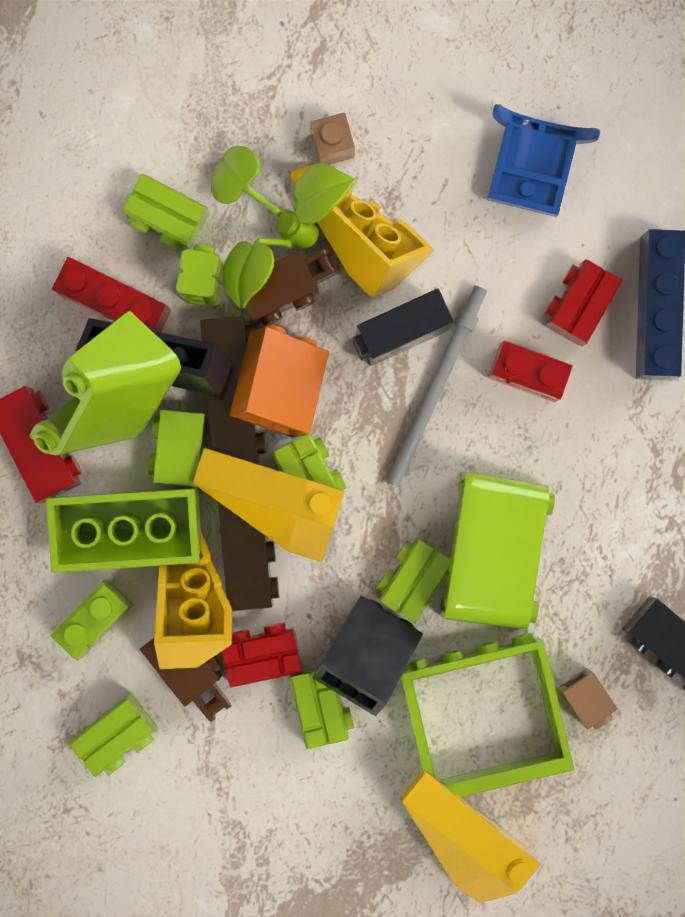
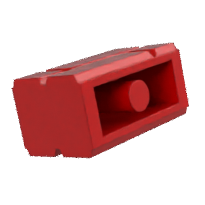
(583, 302)
(530, 371)
(262, 655)

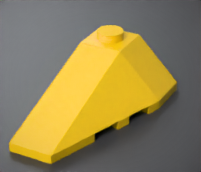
(371, 245)
(277, 504)
(191, 614)
(469, 845)

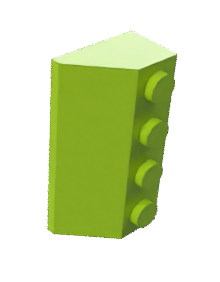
(124, 529)

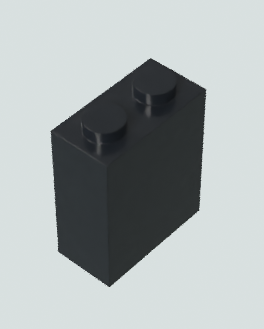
(402, 327)
(368, 655)

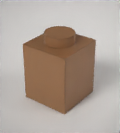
(332, 139)
(588, 699)

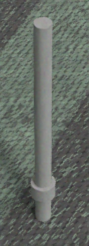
(465, 323)

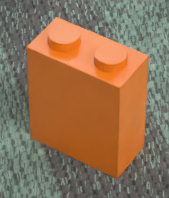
(279, 381)

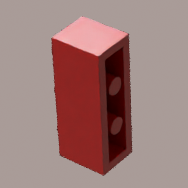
(108, 296)
(42, 472)

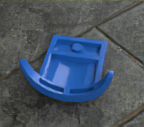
(534, 161)

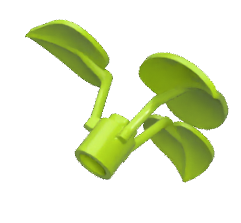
(317, 194)

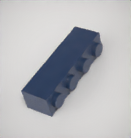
(660, 305)

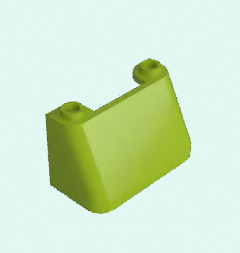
(115, 389)
(496, 551)

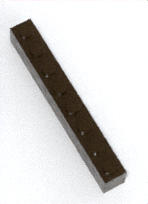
(244, 548)

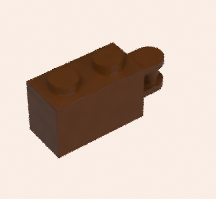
(290, 286)
(192, 682)

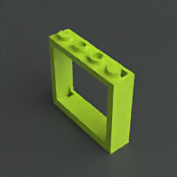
(509, 773)

